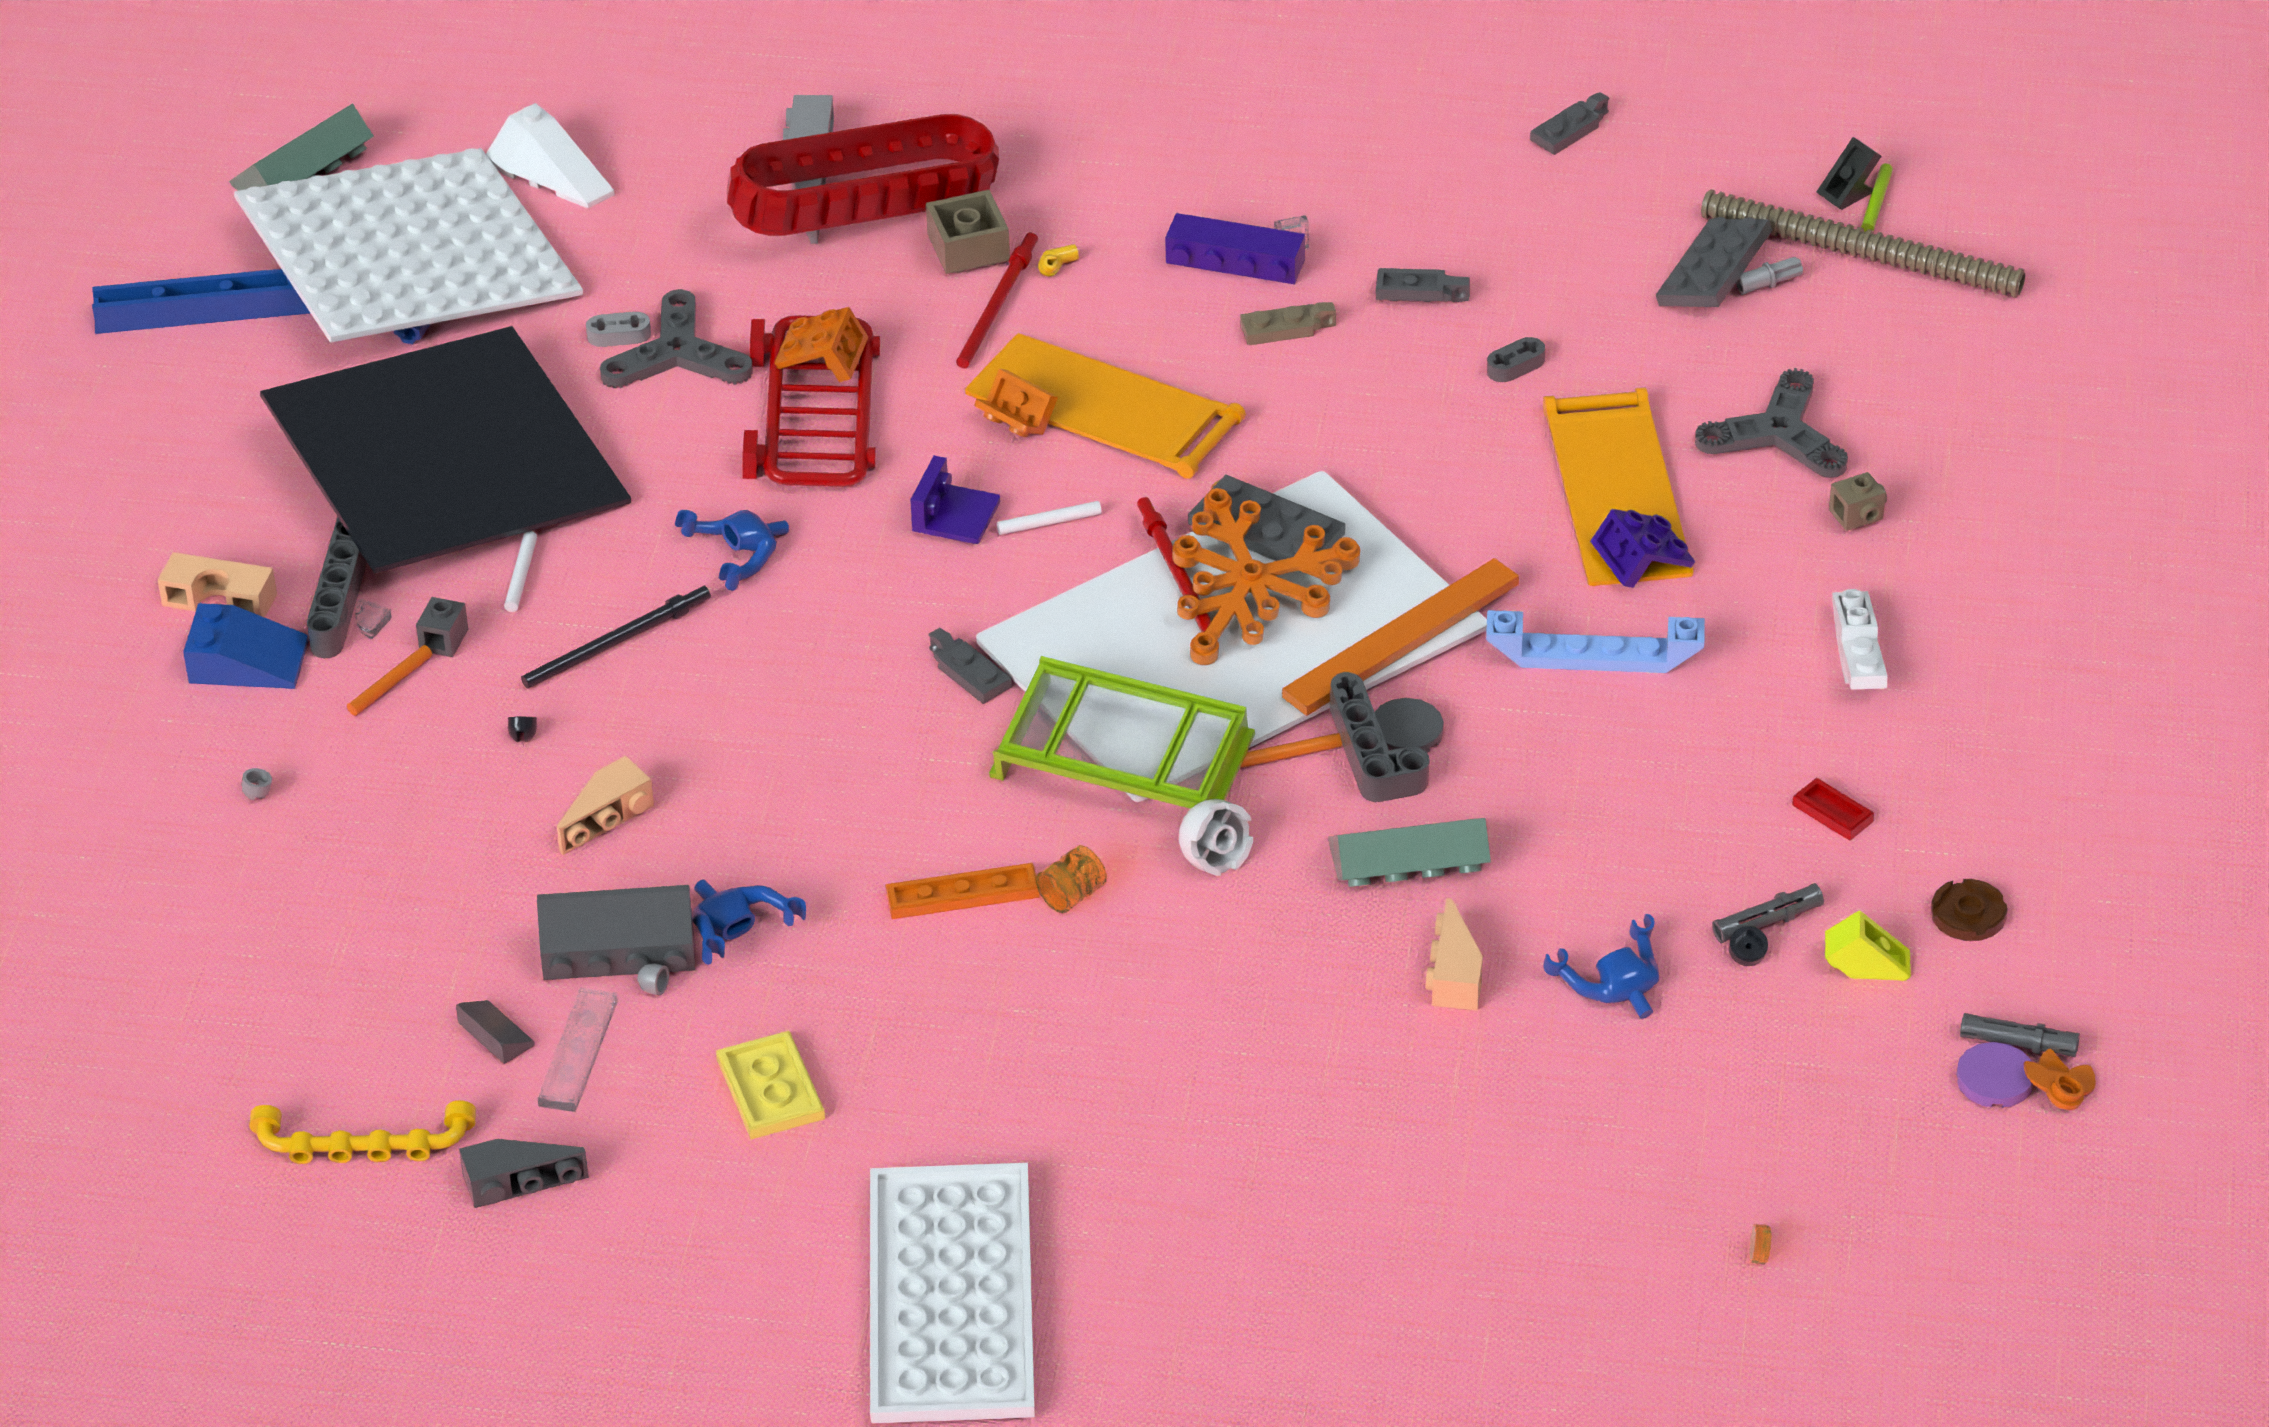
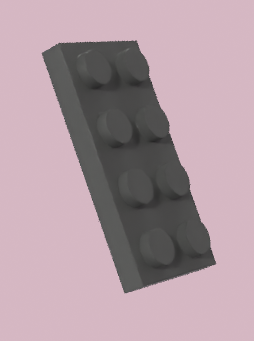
(1714, 262)
(1281, 521)

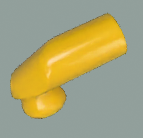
(1054, 258)

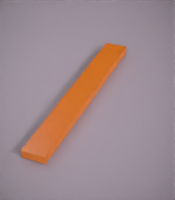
(1403, 633)

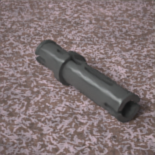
(1806, 899)
(2021, 1035)

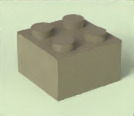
(967, 231)

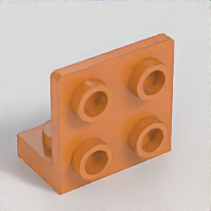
(829, 335)

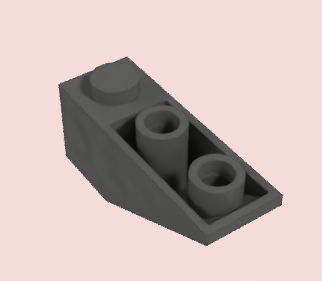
(515, 1168)

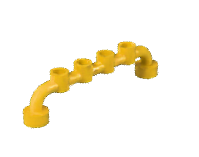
(266, 1121)

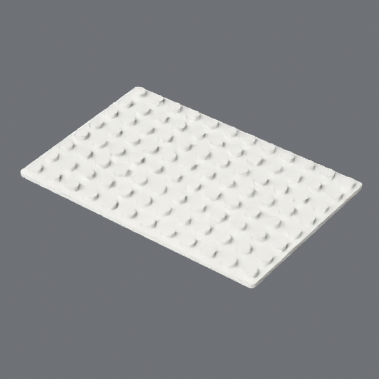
(1132, 629)

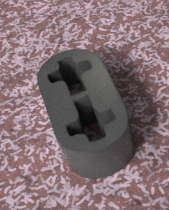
(1516, 359)

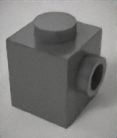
(442, 626)

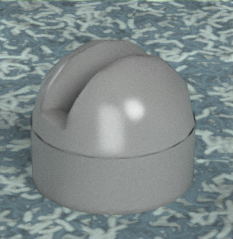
(263, 783)
(653, 978)

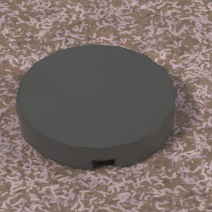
(1410, 723)

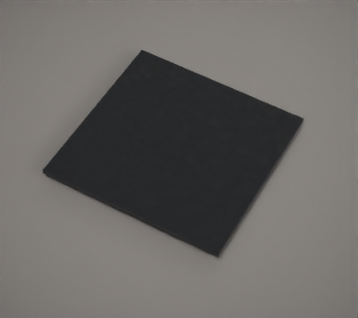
(444, 448)

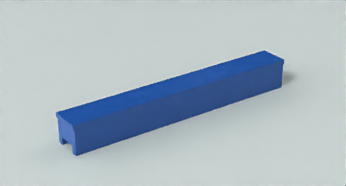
(194, 301)

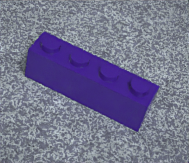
(1235, 248)

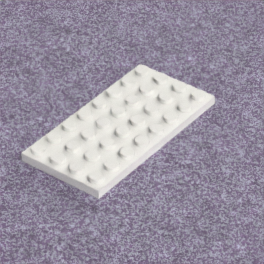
(950, 1293)

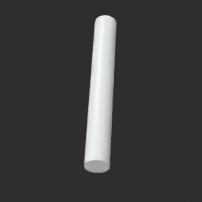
(1049, 517)
(520, 571)

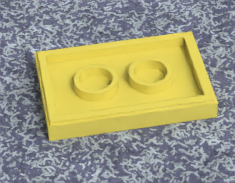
(770, 1084)

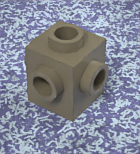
(1857, 501)

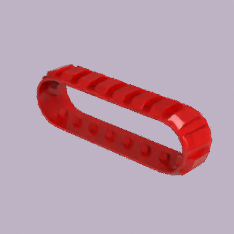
(854, 151)

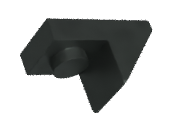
(1846, 179)

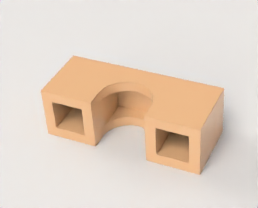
(193, 578)

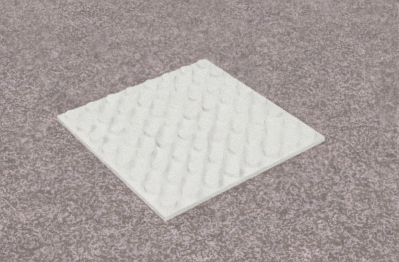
(407, 244)

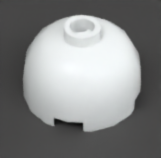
(1215, 836)

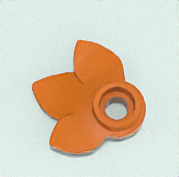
(2062, 1085)

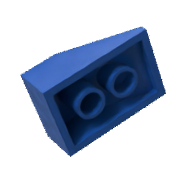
(242, 649)

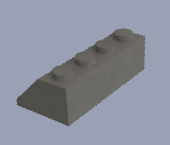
(615, 931)

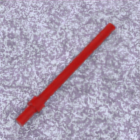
(1018, 261)
(1156, 528)

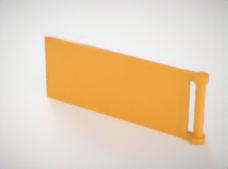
(1114, 403)
(1610, 464)

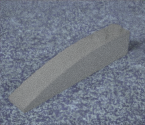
(809, 117)

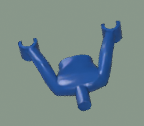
(741, 532)
(730, 915)
(1621, 972)

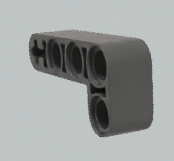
(1377, 770)

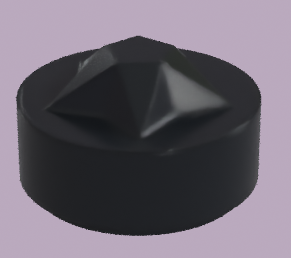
(1748, 946)

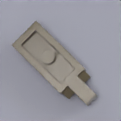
(1287, 322)

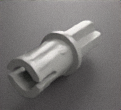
(1769, 275)

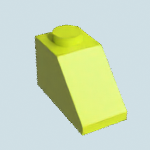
(1866, 950)

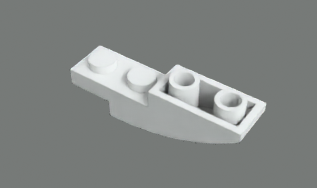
(1858, 641)

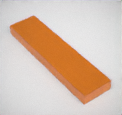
(962, 890)

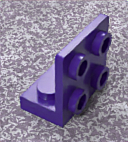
(950, 509)
(1633, 540)

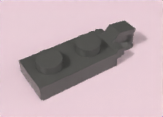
(1571, 124)
(1421, 285)
(968, 666)

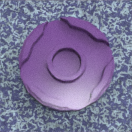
(1994, 1074)

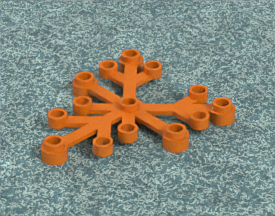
(1251, 575)

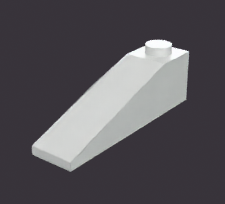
(543, 153)

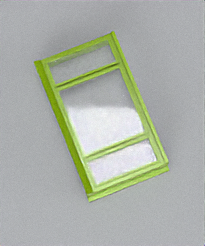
(1125, 735)

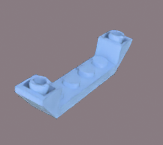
(1595, 652)

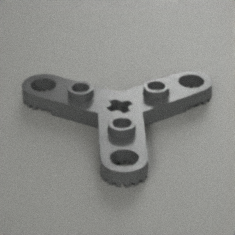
(659, 355)
(1784, 410)

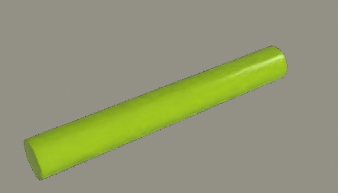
(1877, 197)

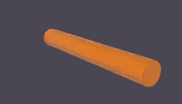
(389, 680)
(1292, 749)

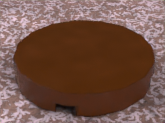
(1969, 910)

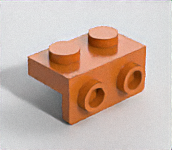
(1018, 404)

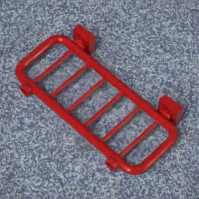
(768, 454)

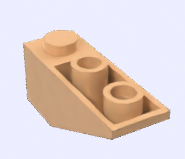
(606, 801)
(1457, 961)

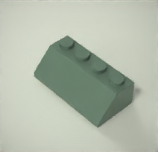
(310, 152)
(1410, 849)

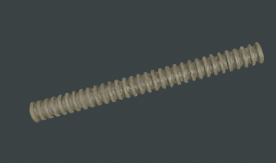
(1869, 244)

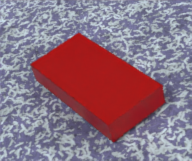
(1833, 809)

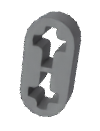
(618, 329)

